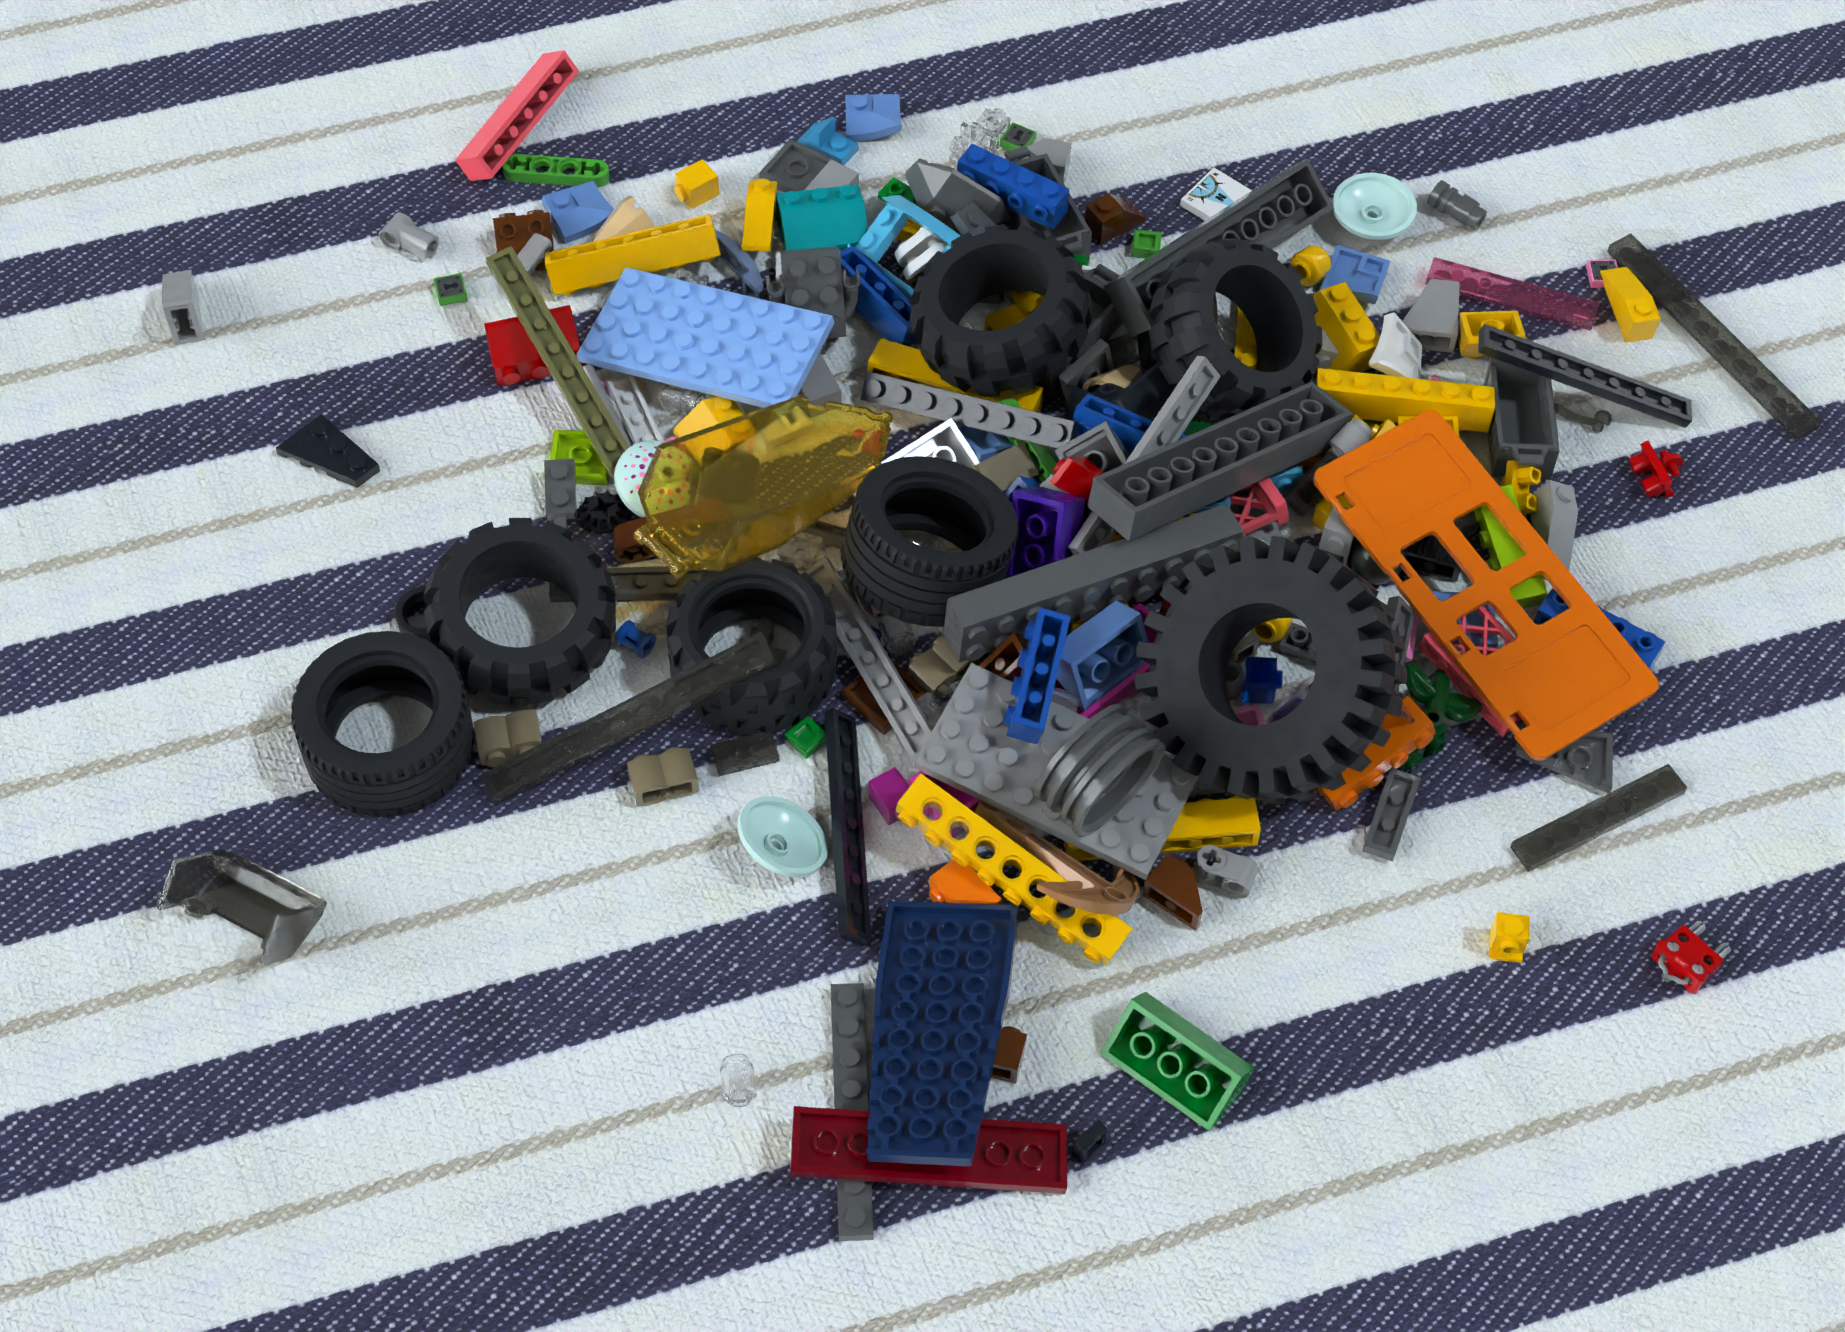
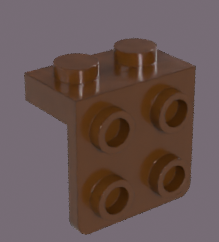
(517, 230)

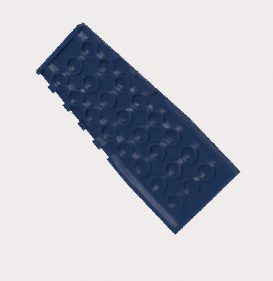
(937, 1028)

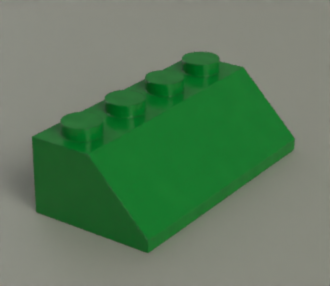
(1176, 1060)

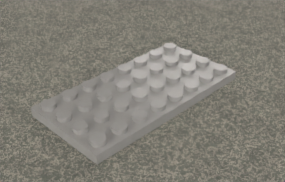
(978, 758)

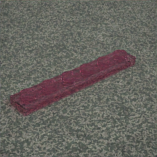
(1516, 294)

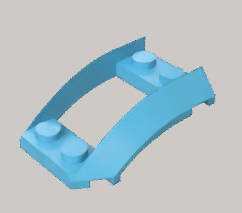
(888, 226)

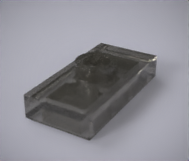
(744, 753)

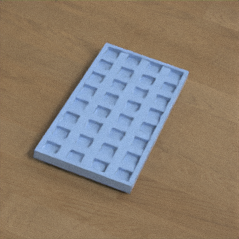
(705, 339)

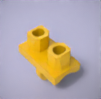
(1521, 478)

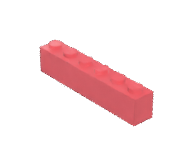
(517, 116)

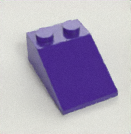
(1046, 527)

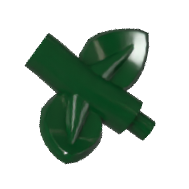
(1436, 696)

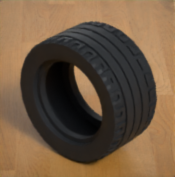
(934, 499)
(373, 668)

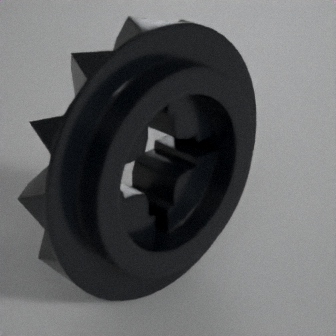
(595, 519)

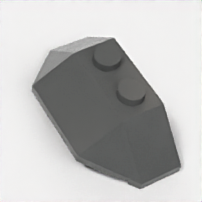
(945, 191)

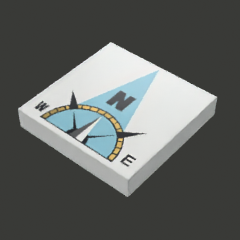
(1213, 194)

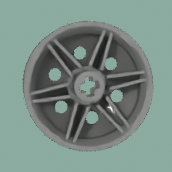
(1099, 770)

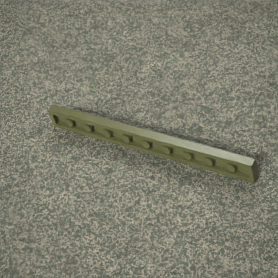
(558, 357)

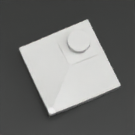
(1397, 350)

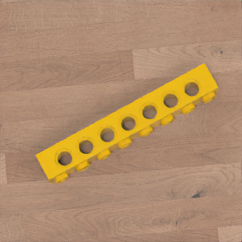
(1006, 852)

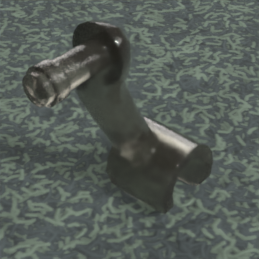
(1597, 423)

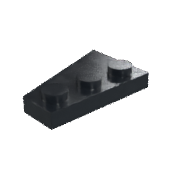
(329, 449)

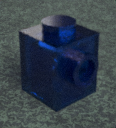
(1261, 680)

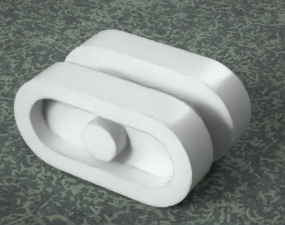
(917, 251)

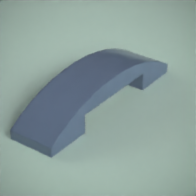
(742, 265)

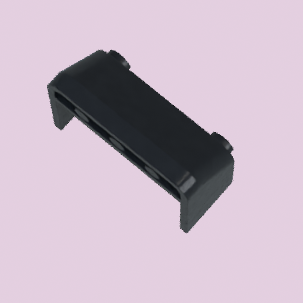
(1142, 396)

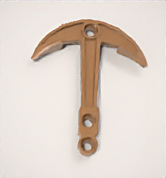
(1084, 887)

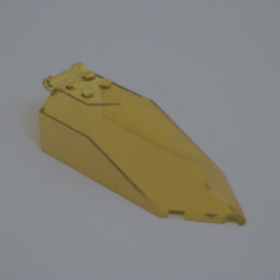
(755, 481)

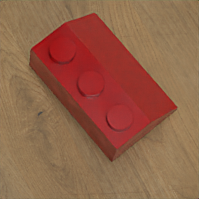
(513, 352)

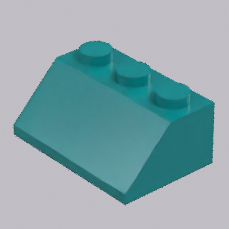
(821, 217)

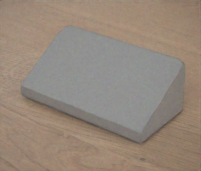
(534, 252)

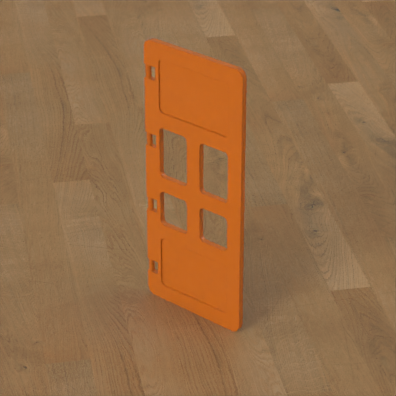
(1555, 674)

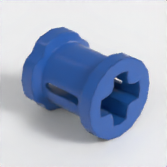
(635, 639)

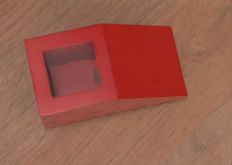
(1075, 476)

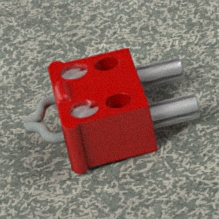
(1688, 957)

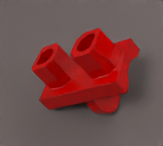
(1659, 481)

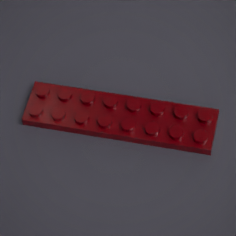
(1005, 1158)

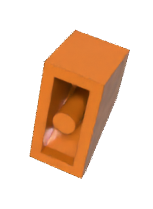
(960, 885)

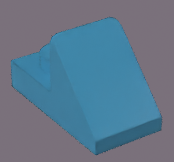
(825, 140)

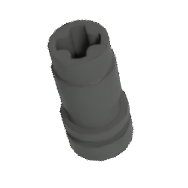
(1459, 207)

